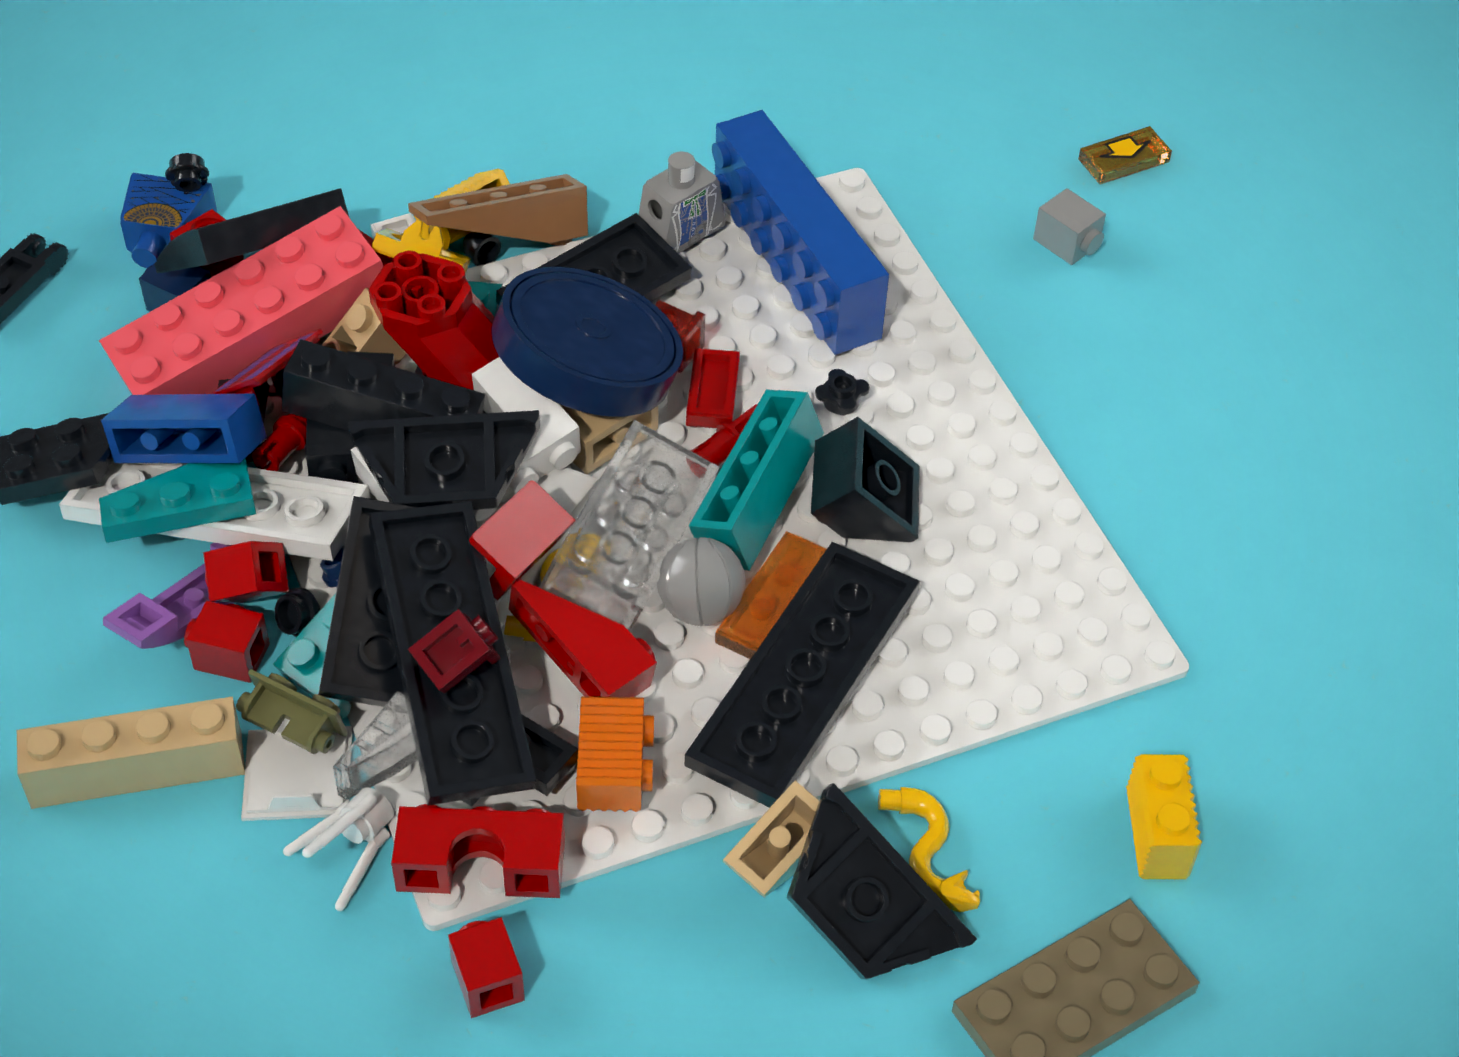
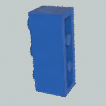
(184, 428)

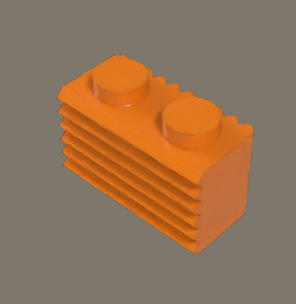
(611, 753)

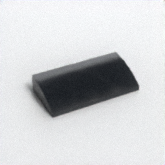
(245, 233)

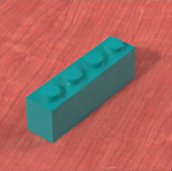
(759, 474)

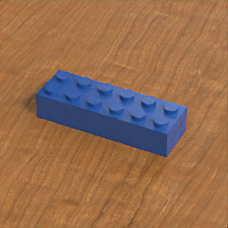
(800, 233)

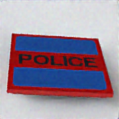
(264, 367)

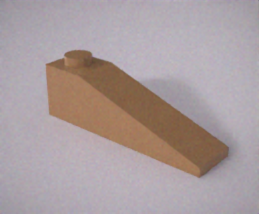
(533, 210)

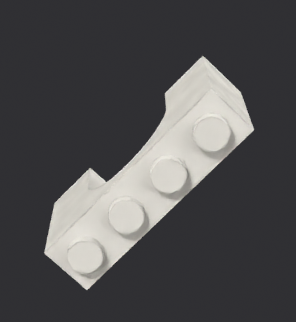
(553, 446)

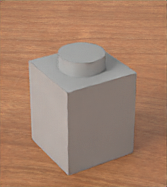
(1069, 226)

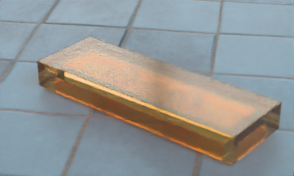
(768, 594)

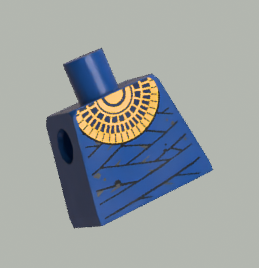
(156, 209)

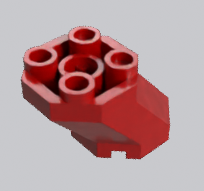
(434, 316)

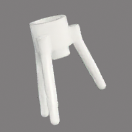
(357, 820)

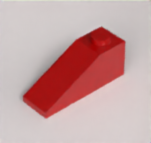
(587, 647)

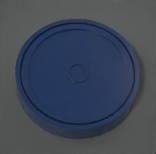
(586, 341)

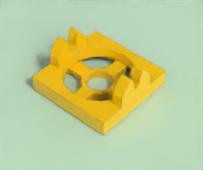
(418, 239)

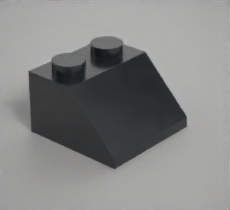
(865, 485)

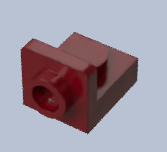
(455, 649)

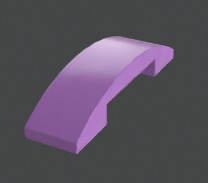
(166, 616)

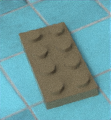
(1078, 991)

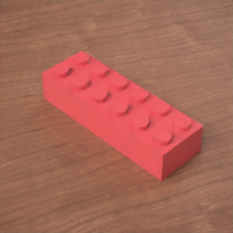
(246, 310)

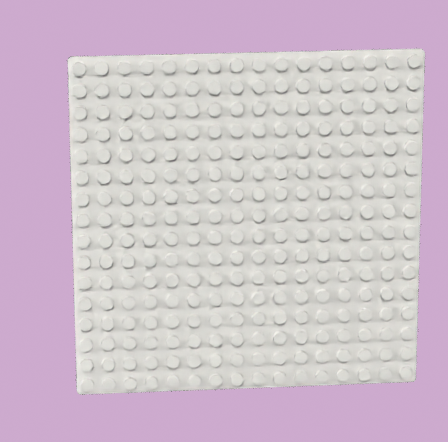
(1015, 600)

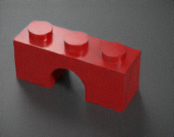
(438, 840)

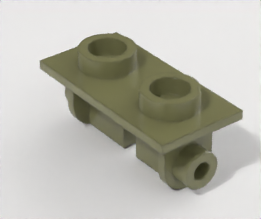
(310, 718)

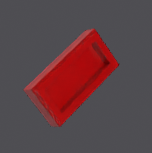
(712, 388)

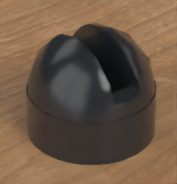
(481, 248)

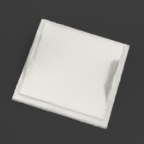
(289, 780)

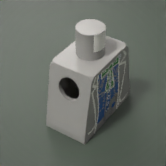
(683, 202)

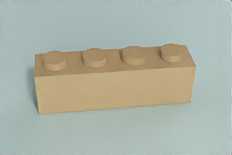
(130, 752)

